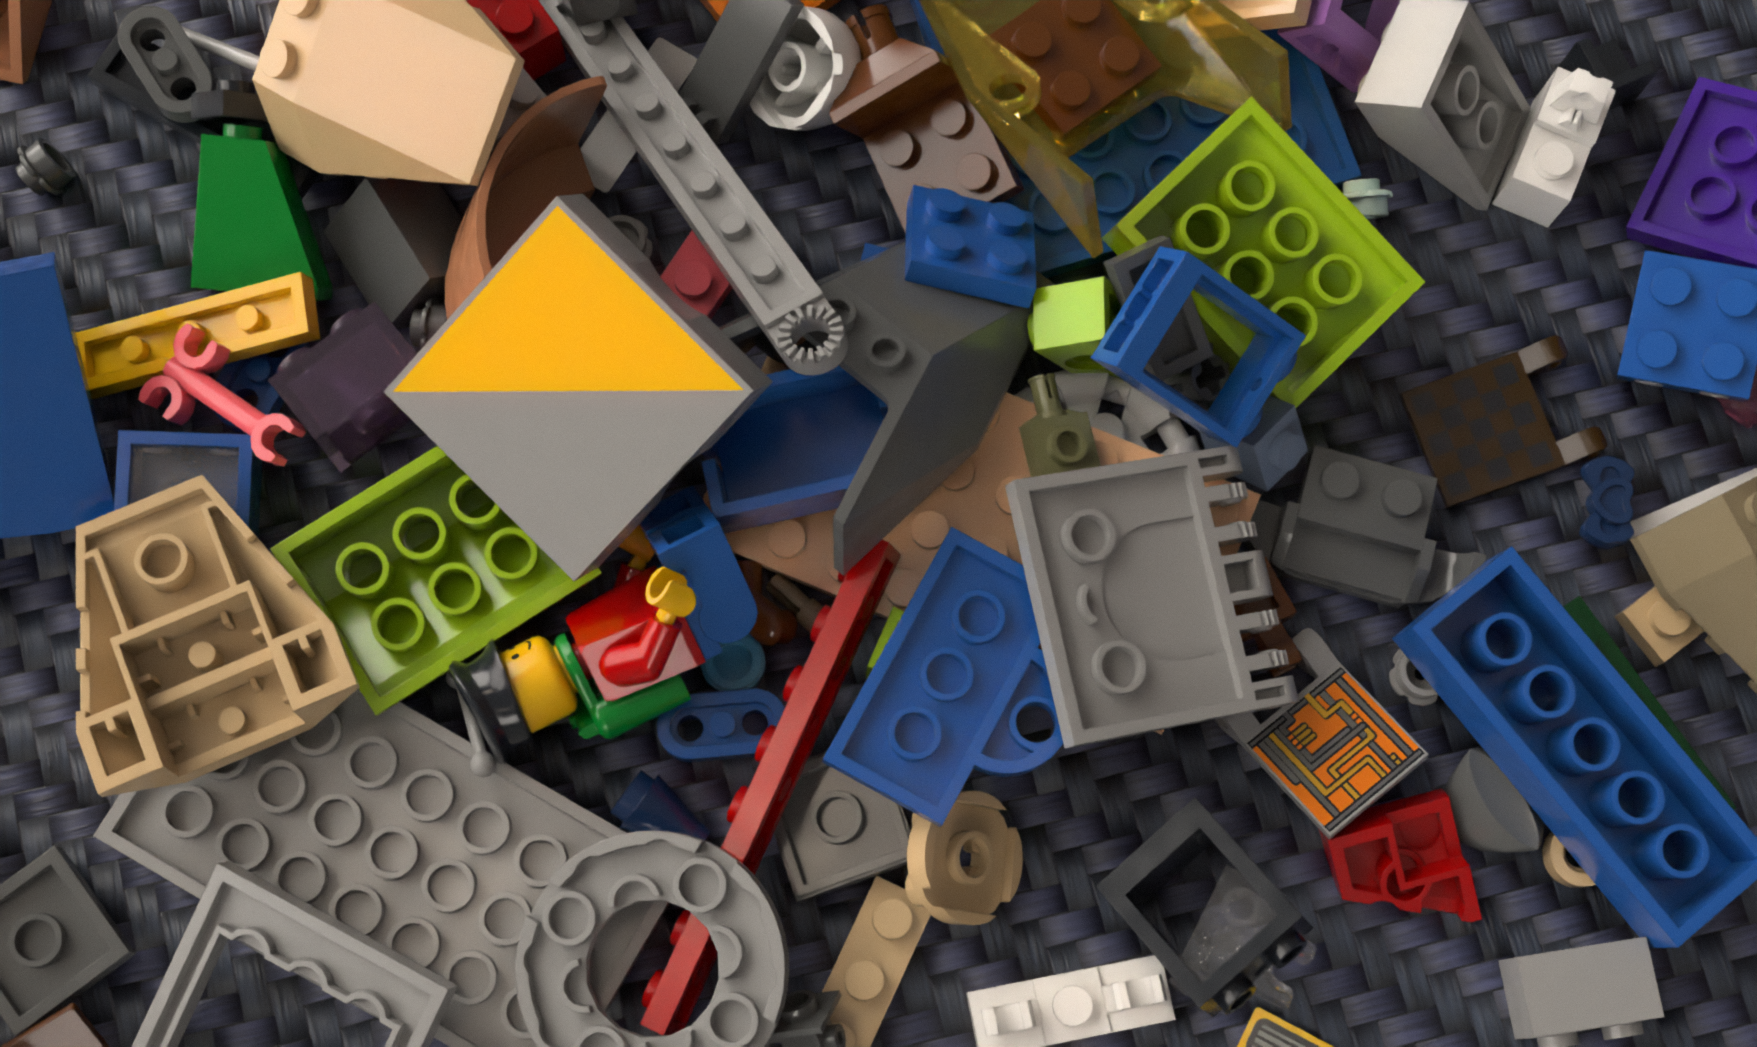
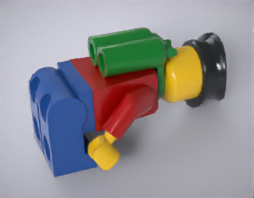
(626, 640)

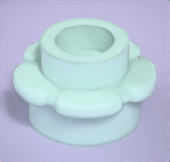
(1368, 197)

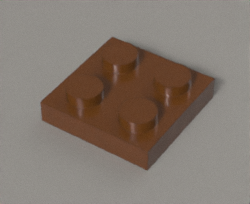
(1082, 56)

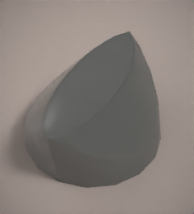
(1490, 809)

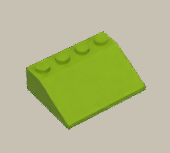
(1280, 234)
(421, 575)

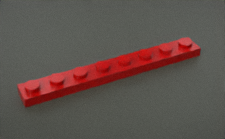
(781, 759)

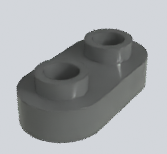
(170, 67)

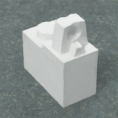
(1554, 145)

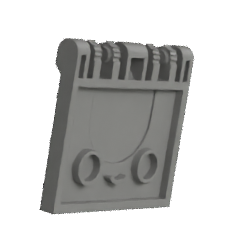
(1141, 598)

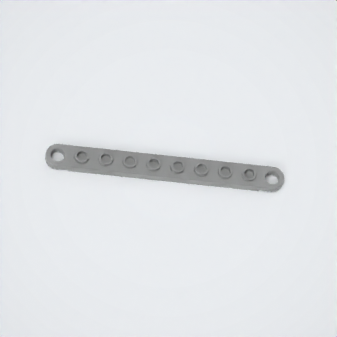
(706, 191)

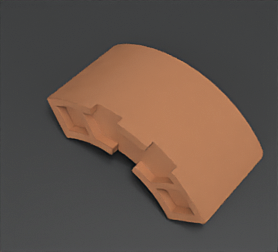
(524, 175)

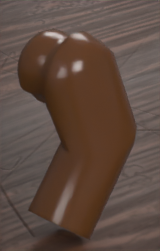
(771, 623)

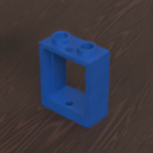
(1150, 313)

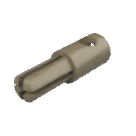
(794, 600)

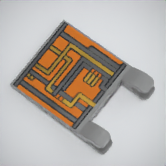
(1333, 746)

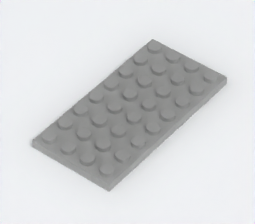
(397, 843)

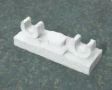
(1072, 1005)

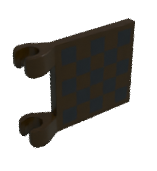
(1488, 427)

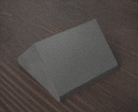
(396, 243)

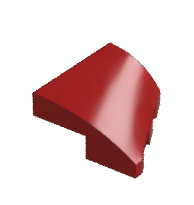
(1404, 856)

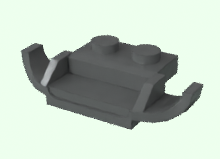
(1360, 533)

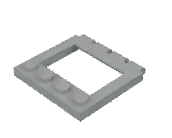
(300, 941)

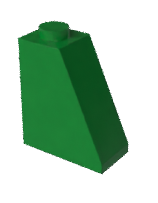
(250, 216)

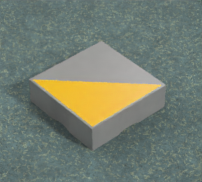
(576, 385)

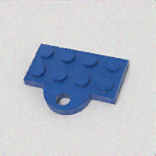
(951, 686)

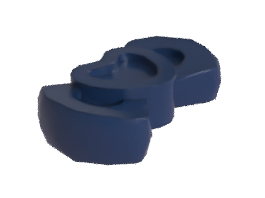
(1608, 502)

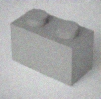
(1582, 990)

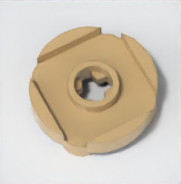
(934, 867)

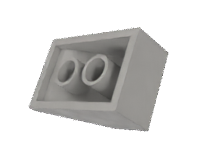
(1444, 97)

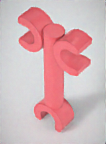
(188, 379)

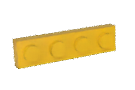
(244, 320)

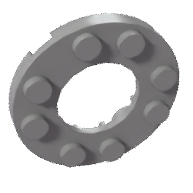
(652, 866)

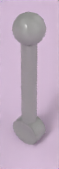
(482, 762)

